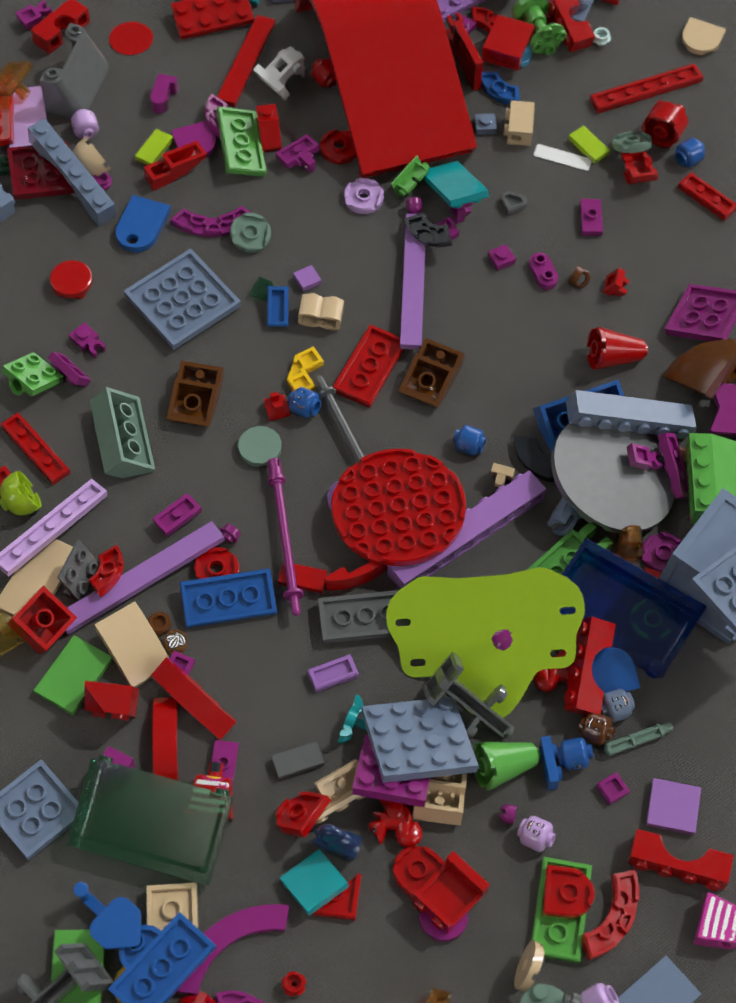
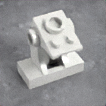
(276, 79)

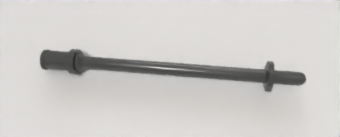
(327, 393)

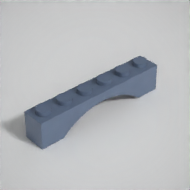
(90, 193)

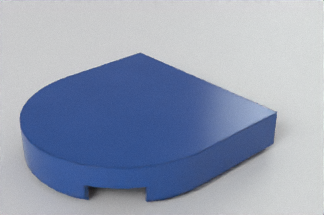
(614, 670)

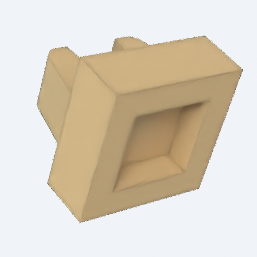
(502, 474)

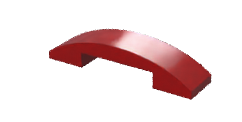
(343, 580)
(165, 737)

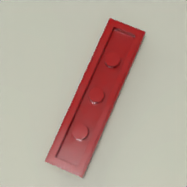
(35, 448)

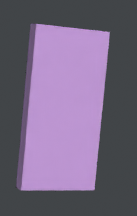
(26, 114)

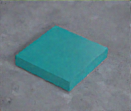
(314, 882)

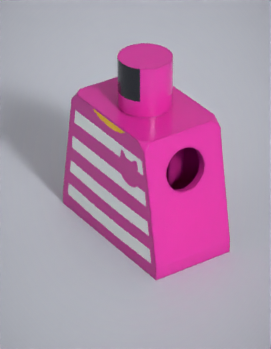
(716, 923)

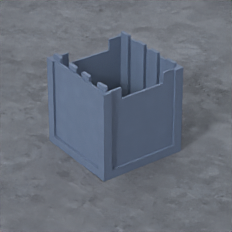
(703, 545)

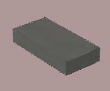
(297, 760)

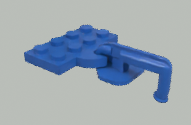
(158, 961)

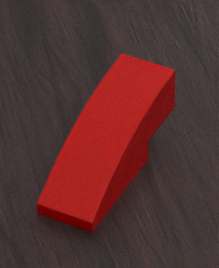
(174, 165)

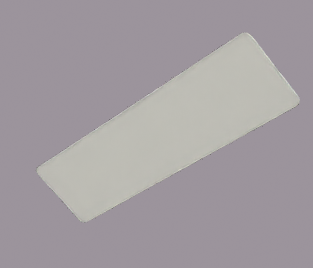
(562, 157)

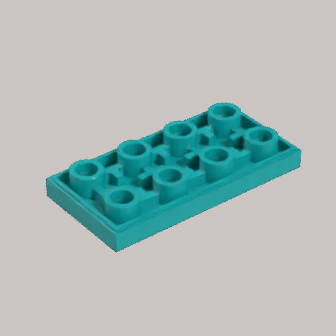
(455, 184)

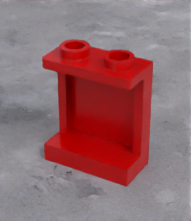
(507, 42)
(450, 893)

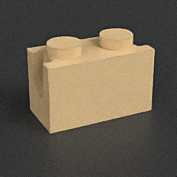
(520, 123)

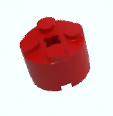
(665, 123)

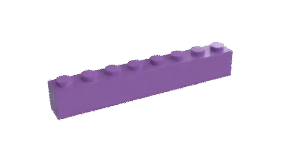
(480, 523)

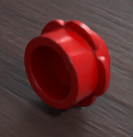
(291, 977)

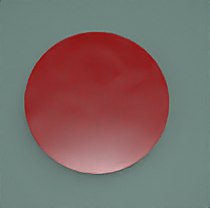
(398, 507)

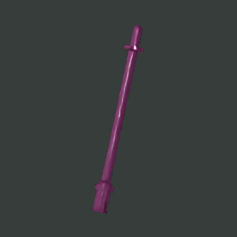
(276, 480)

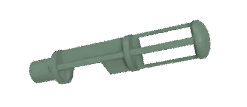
(637, 738)

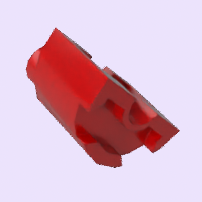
(638, 168)

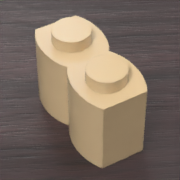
(321, 311)

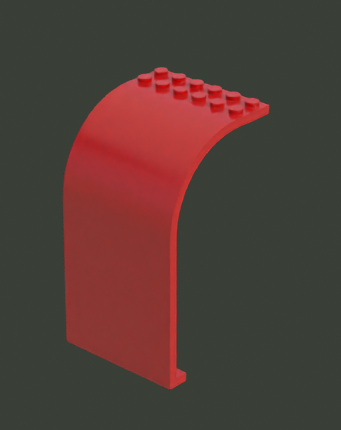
(395, 81)

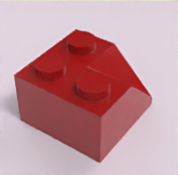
(41, 620)
(111, 699)

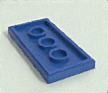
(228, 598)

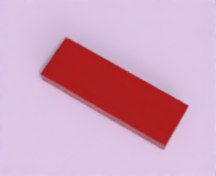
(707, 196)

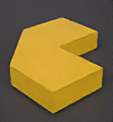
(302, 365)

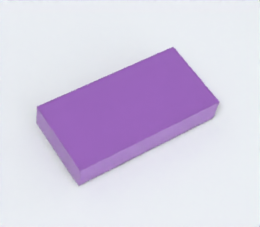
(332, 673)

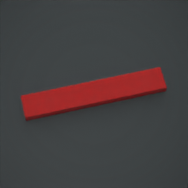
(246, 60)
(646, 88)

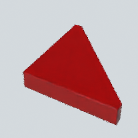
(343, 905)

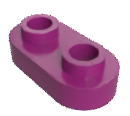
(543, 269)

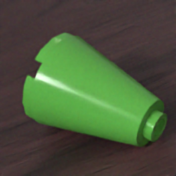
(503, 761)

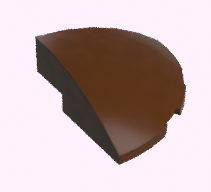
(704, 367)

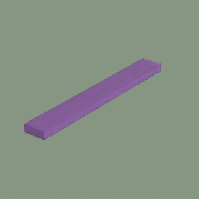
(412, 292)
(146, 574)

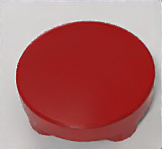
(71, 279)

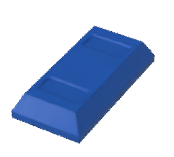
(277, 306)

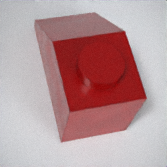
(269, 127)

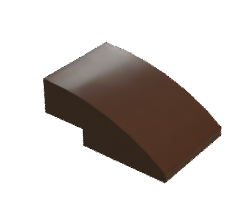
(432, 373)
(195, 393)

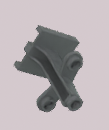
(446, 681)
(80, 970)

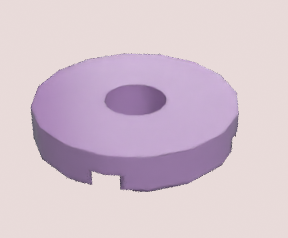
(363, 205)

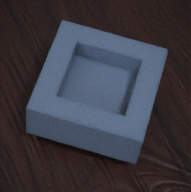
(485, 124)

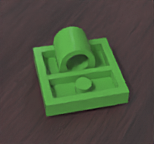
(31, 375)

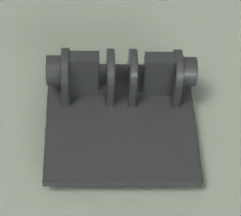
(77, 571)

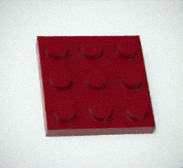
(35, 175)

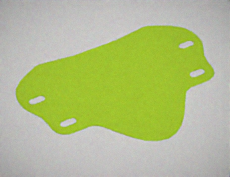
(466, 614)

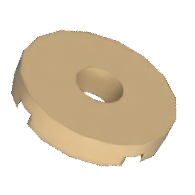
(529, 965)

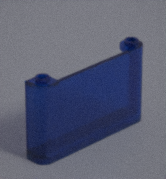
(648, 613)

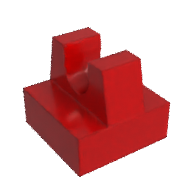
(615, 282)
(276, 406)

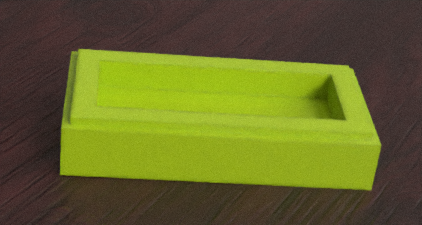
(589, 144)
(154, 147)

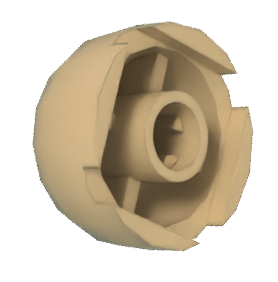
(90, 158)

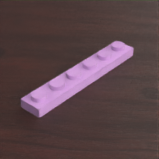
(51, 526)

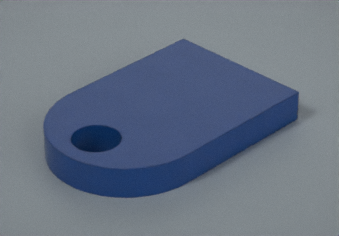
(141, 221)

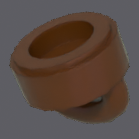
(576, 275)

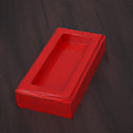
(306, 578)

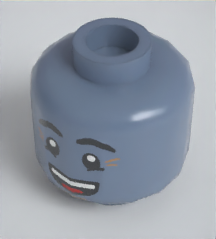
(617, 705)

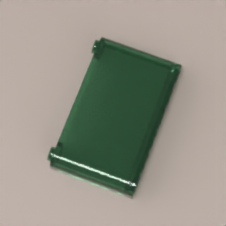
(150, 820)

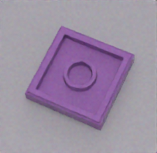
(673, 806)

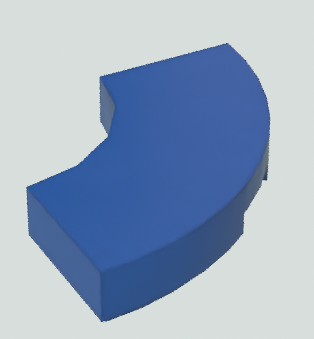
(498, 89)

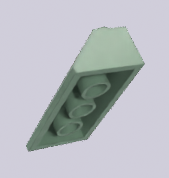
(121, 433)

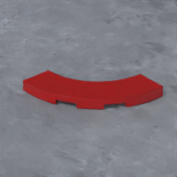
(619, 917)

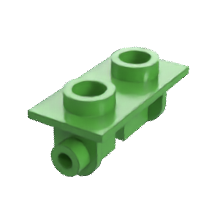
(404, 182)

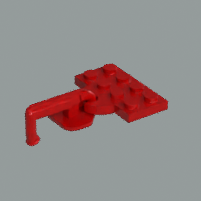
(210, 16)

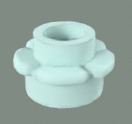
(601, 36)

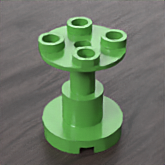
(546, 37)

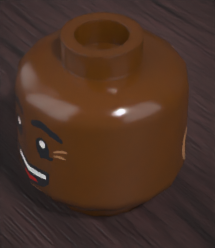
(596, 728)

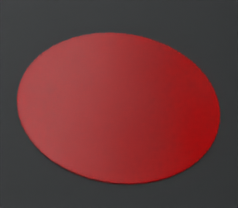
(131, 38)

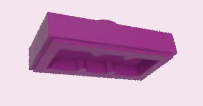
(591, 217)
(226, 753)

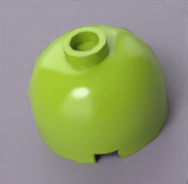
(18, 495)

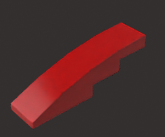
(193, 698)

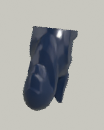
(337, 841)

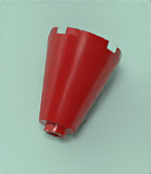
(613, 348)

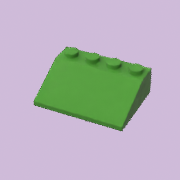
(709, 469)

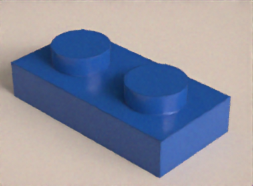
(548, 754)

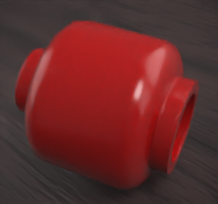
(323, 73)

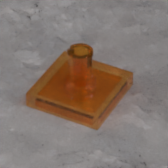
(12, 77)

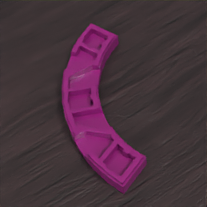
(233, 927)

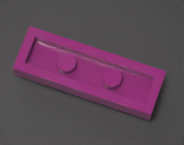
(674, 465)

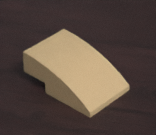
(132, 643)
(443, 800)

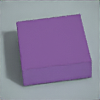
(307, 278)

